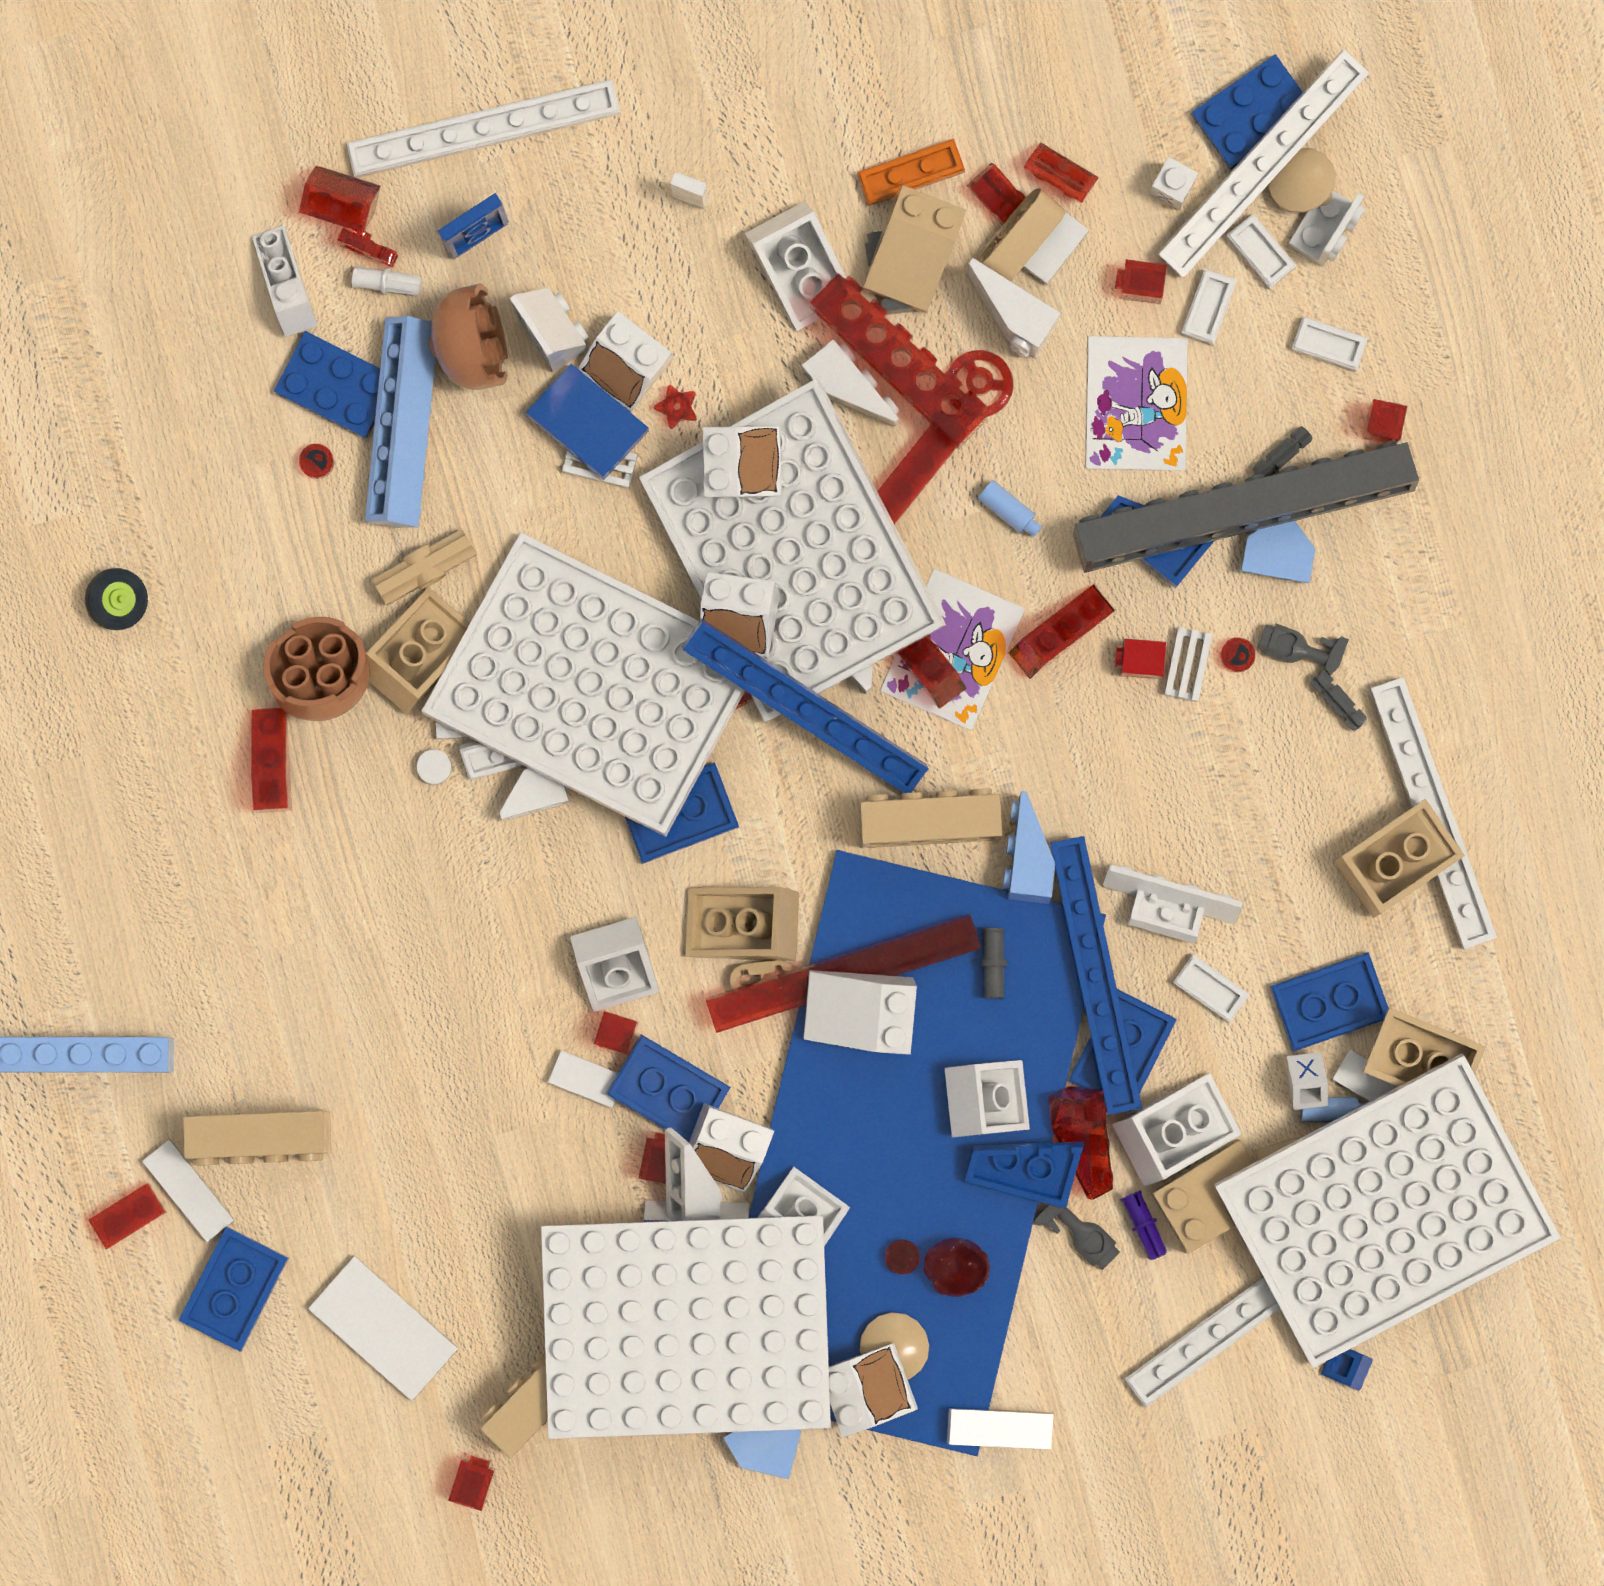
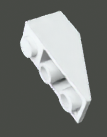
(284, 281)
(848, 385)

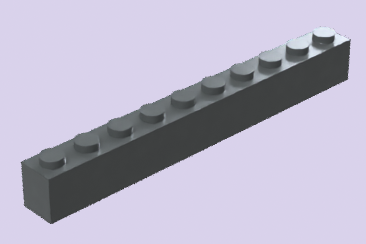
(1245, 506)

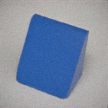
(1348, 1368)

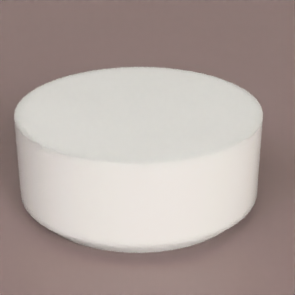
(434, 767)

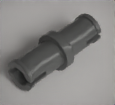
(993, 963)

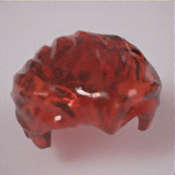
(957, 1267)

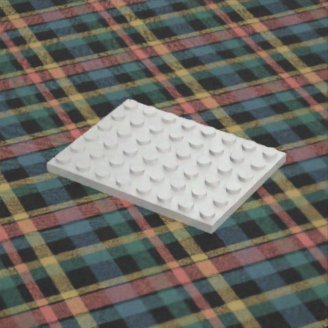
(825, 543)
(586, 685)
(1387, 1210)
(685, 1327)

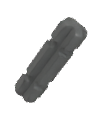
(1283, 452)
(1338, 700)

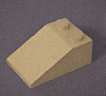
(913, 248)
(416, 650)
(1399, 858)
(742, 923)
(1412, 1047)
(1193, 1202)

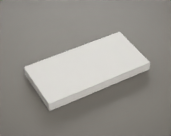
(383, 1328)

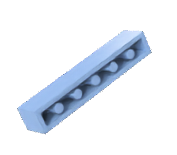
(401, 424)
(86, 1055)

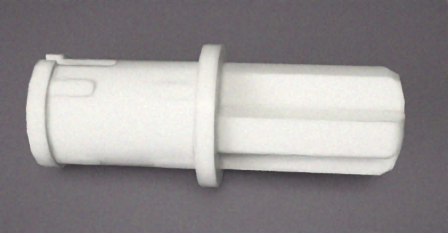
(386, 281)

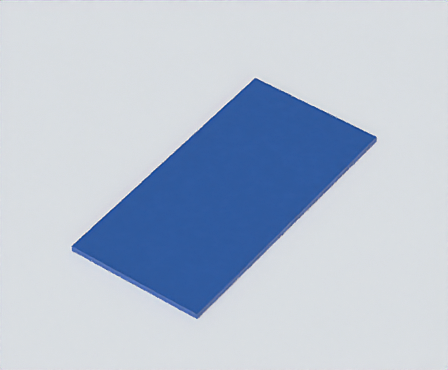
(881, 1125)

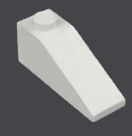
(689, 1186)

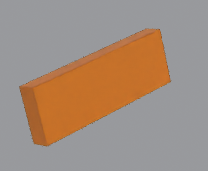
(912, 171)

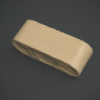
(1022, 234)

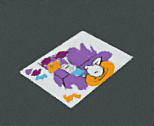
(1136, 403)
(972, 641)

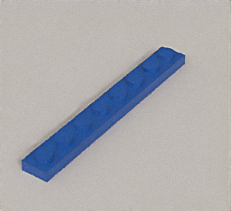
(804, 707)
(1095, 975)

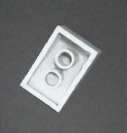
(795, 260)
(1019, 315)
(549, 326)
(861, 1011)
(1176, 1130)

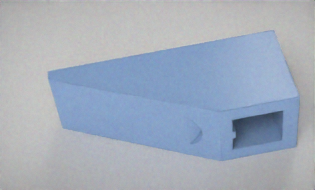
(1032, 862)

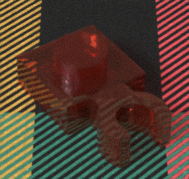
(361, 244)

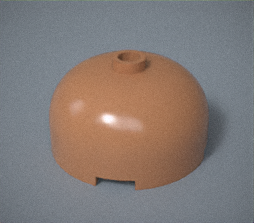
(469, 339)
(317, 669)

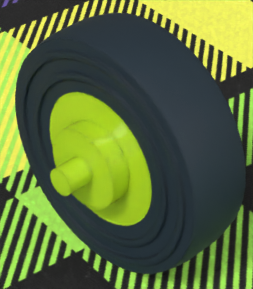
(116, 599)

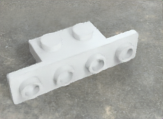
(1170, 906)

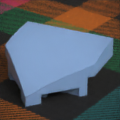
(1279, 553)
(765, 1451)

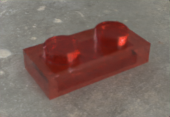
(1061, 172)
(127, 1216)

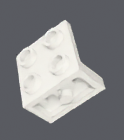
(1322, 228)

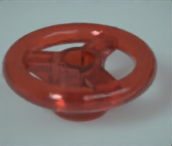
(1005, 385)

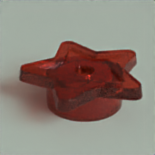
(667, 406)

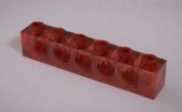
(844, 291)

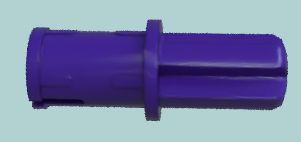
(1144, 1225)

